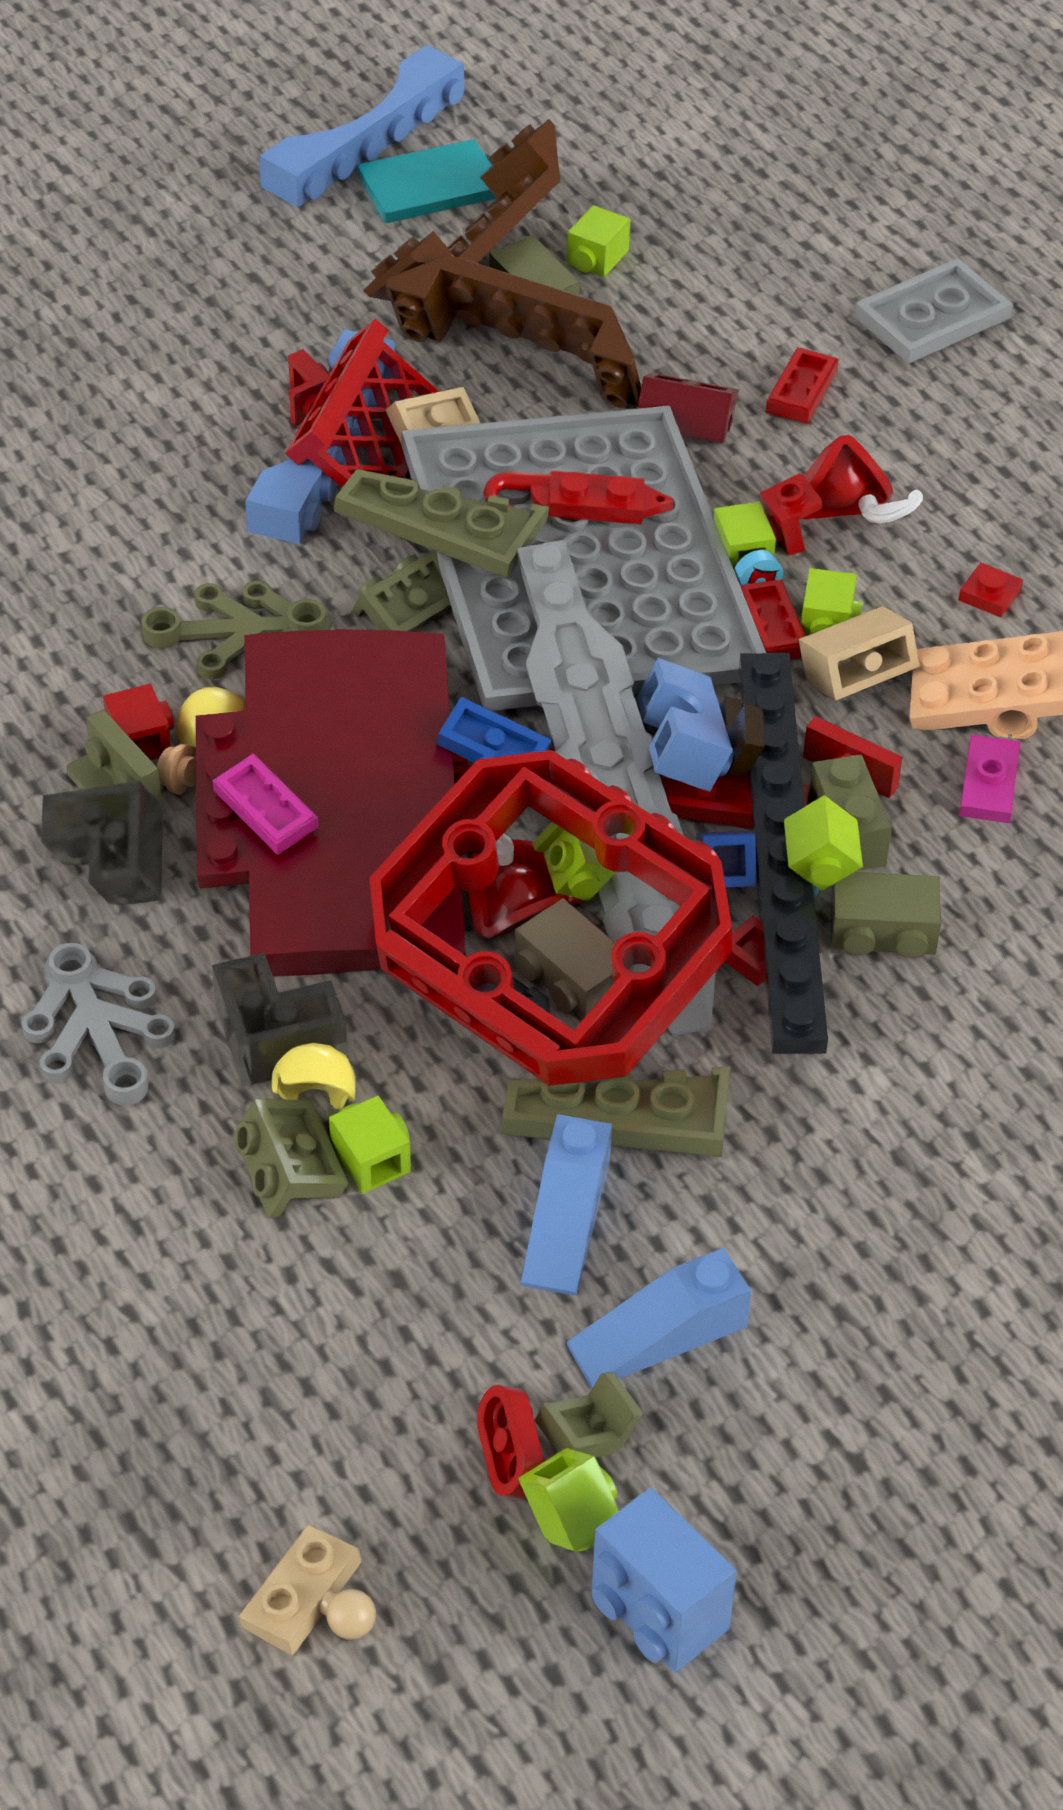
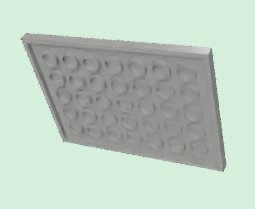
(650, 585)

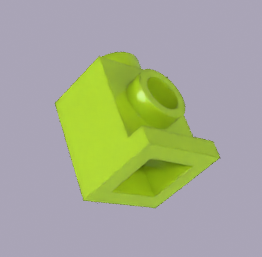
(571, 863)

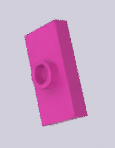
(990, 779)
(265, 804)

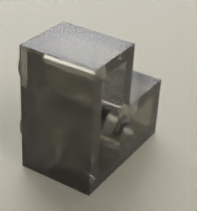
(115, 833)
(269, 1023)

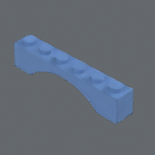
(310, 163)
(290, 496)

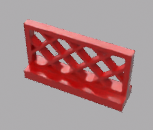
(343, 398)

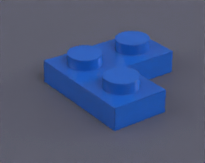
(485, 734)

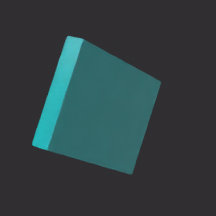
(427, 180)

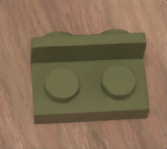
(407, 597)
(112, 758)
(288, 1153)

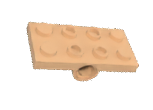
(989, 683)

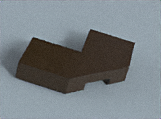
(745, 733)

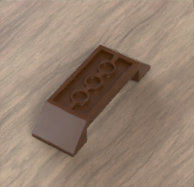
(518, 180)
(450, 286)

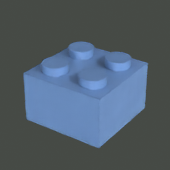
(662, 1581)

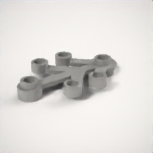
(95, 1018)

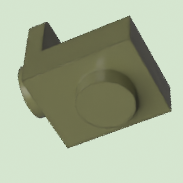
(593, 1422)

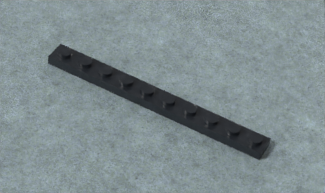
(785, 897)

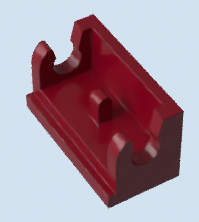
(698, 407)

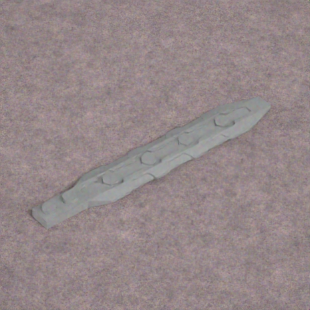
(594, 718)

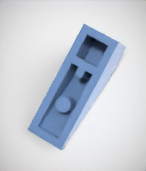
(567, 1204)
(666, 1318)

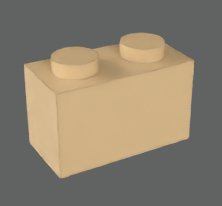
(859, 653)

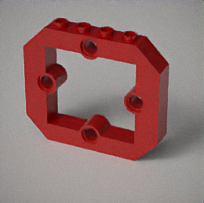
(637, 1004)

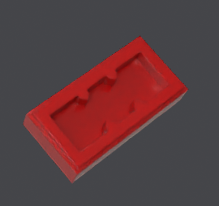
(802, 385)
(774, 617)
(829, 742)

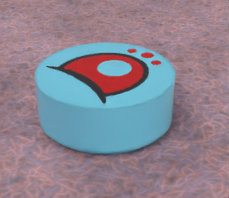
(758, 567)

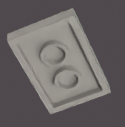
(933, 310)

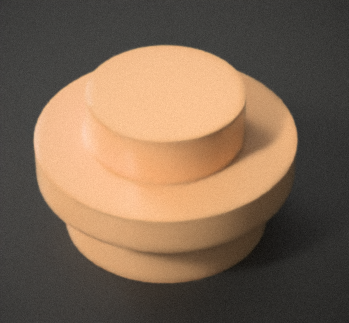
(177, 768)

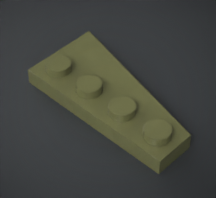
(442, 519)
(650, 1114)

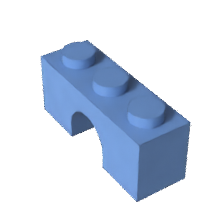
(691, 731)

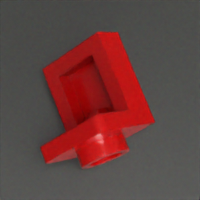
(306, 381)
(785, 506)

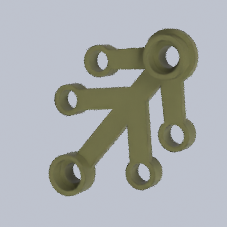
(163, 626)

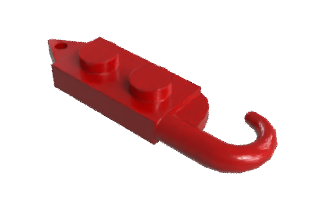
(585, 495)

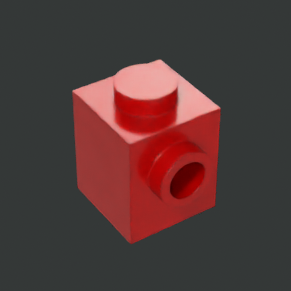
(142, 718)

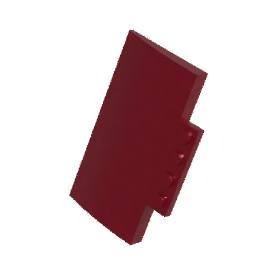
(355, 738)

